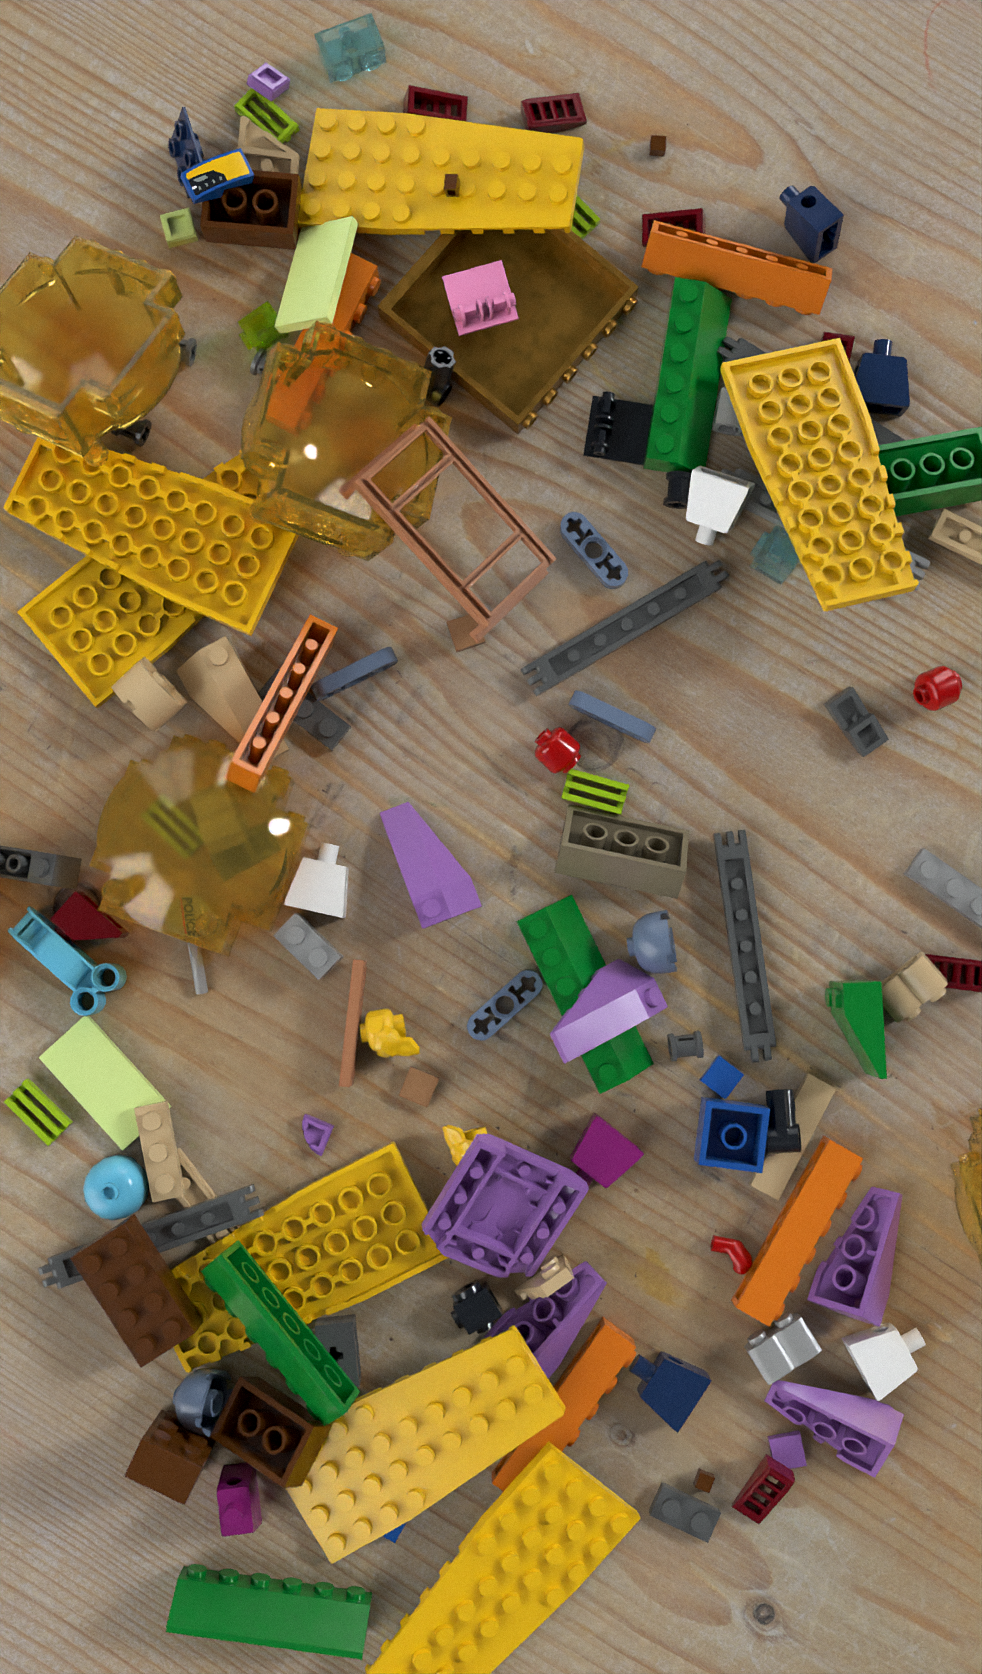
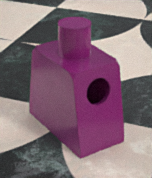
(603, 1153)
(238, 1503)

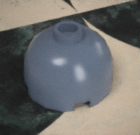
(653, 943)
(201, 1400)

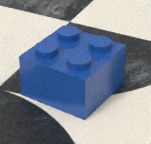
(731, 1134)

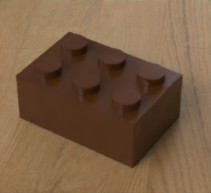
(256, 213)
(270, 1432)
(170, 1458)

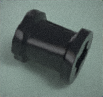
(138, 432)
(677, 489)

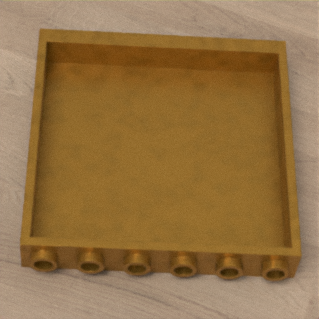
(563, 306)

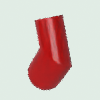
(736, 1250)

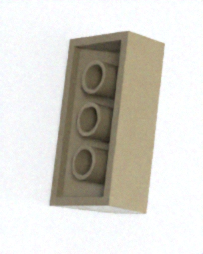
(623, 852)

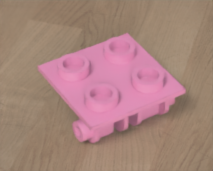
(480, 298)

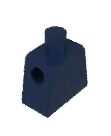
(812, 221)
(883, 380)
(670, 1386)

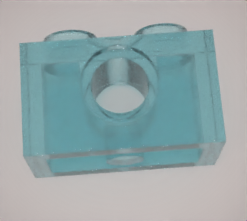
(355, 34)
(774, 555)

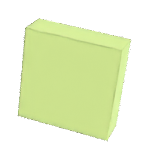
(179, 227)

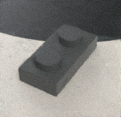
(684, 1512)

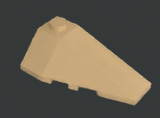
(223, 688)

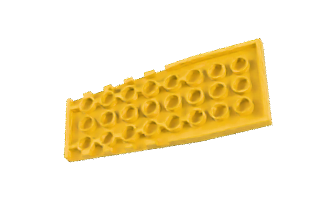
(394, 167)
(822, 470)
(156, 529)
(106, 622)
(320, 1249)
(423, 1440)
(511, 1570)

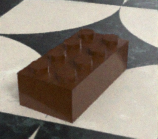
(137, 1290)

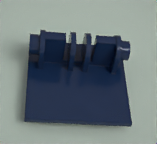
(185, 146)

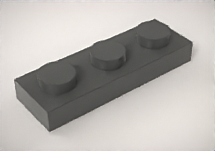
(316, 719)

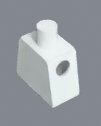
(715, 502)
(320, 884)
(884, 1356)

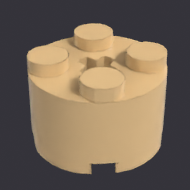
(149, 694)

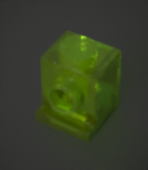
(261, 318)

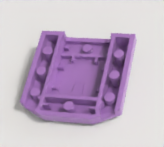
(503, 1208)

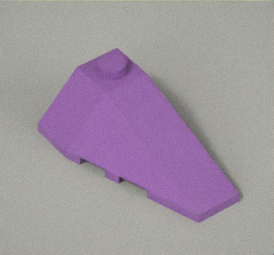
(431, 873)
(607, 1007)
(861, 1265)
(554, 1321)
(852, 1424)

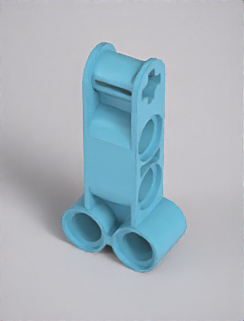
(67, 961)

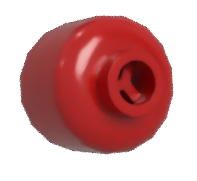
(937, 688)
(557, 750)

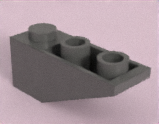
(39, 867)

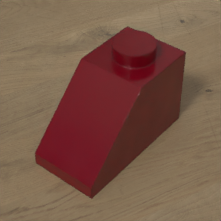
(83, 921)

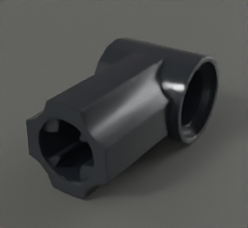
(441, 364)
(783, 1131)

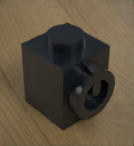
(475, 1307)

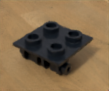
(618, 429)

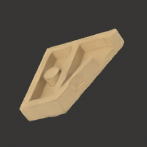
(265, 151)
(553, 1275)

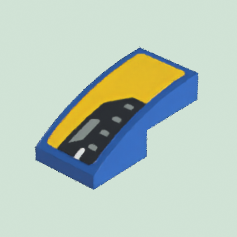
(211, 177)

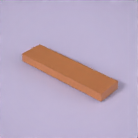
(353, 1019)

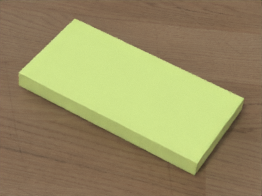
(316, 275)
(101, 1079)

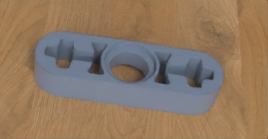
(572, 539)
(354, 673)
(612, 716)
(492, 1026)

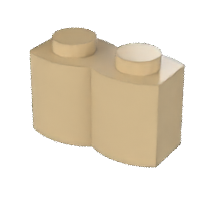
(911, 987)

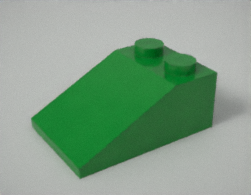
(859, 1014)

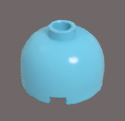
(116, 1187)

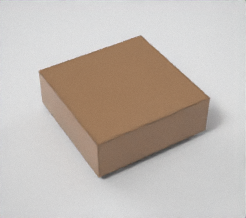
(459, 632)
(419, 1086)

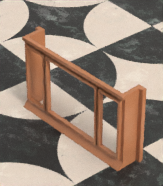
(427, 555)

